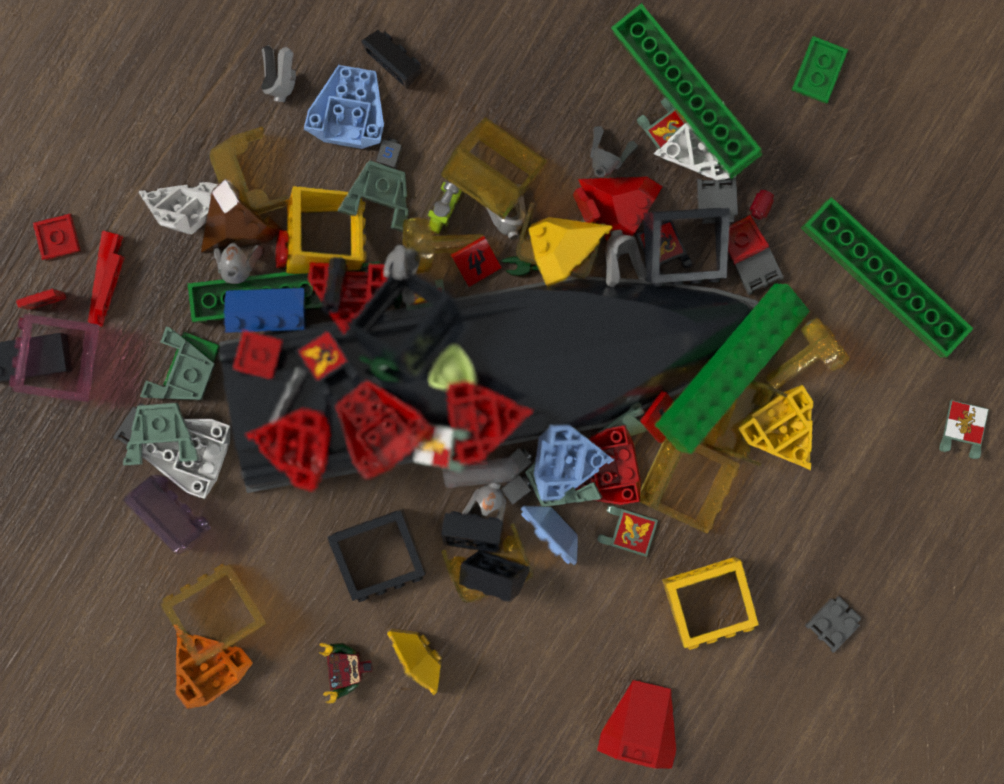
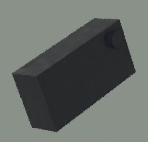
(45, 357)

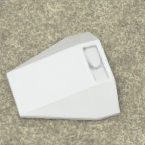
(199, 476)

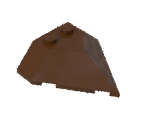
(233, 221)

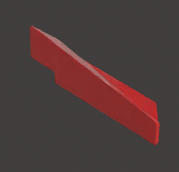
(106, 276)

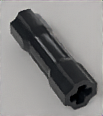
(332, 294)

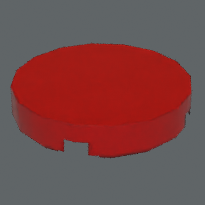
(281, 252)

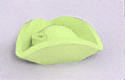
(451, 367)

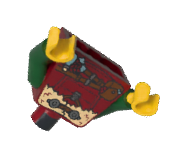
(344, 669)

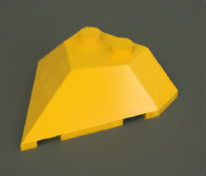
(562, 245)
(783, 427)
(417, 657)

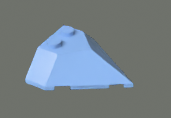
(565, 461)

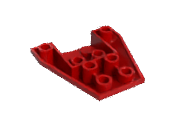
(379, 428)
(619, 480)
(641, 727)

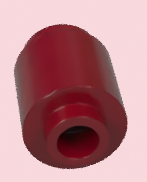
(761, 204)

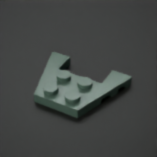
(381, 186)
(188, 375)
(157, 425)
(586, 493)

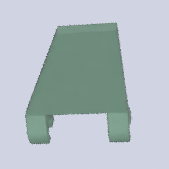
(630, 419)

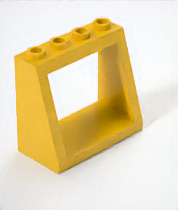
(321, 200)
(700, 574)

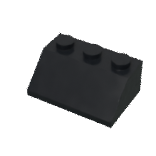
(392, 57)
(472, 532)
(493, 575)

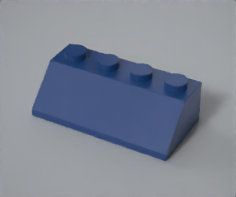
(265, 310)

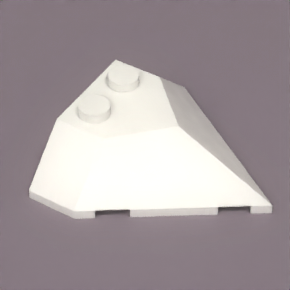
(688, 151)
(180, 206)

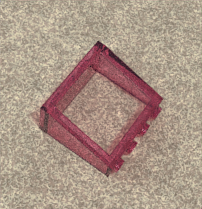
(86, 364)

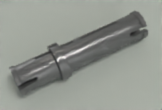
(289, 394)

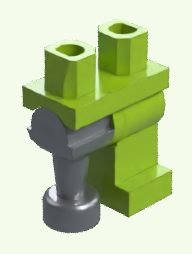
(444, 207)

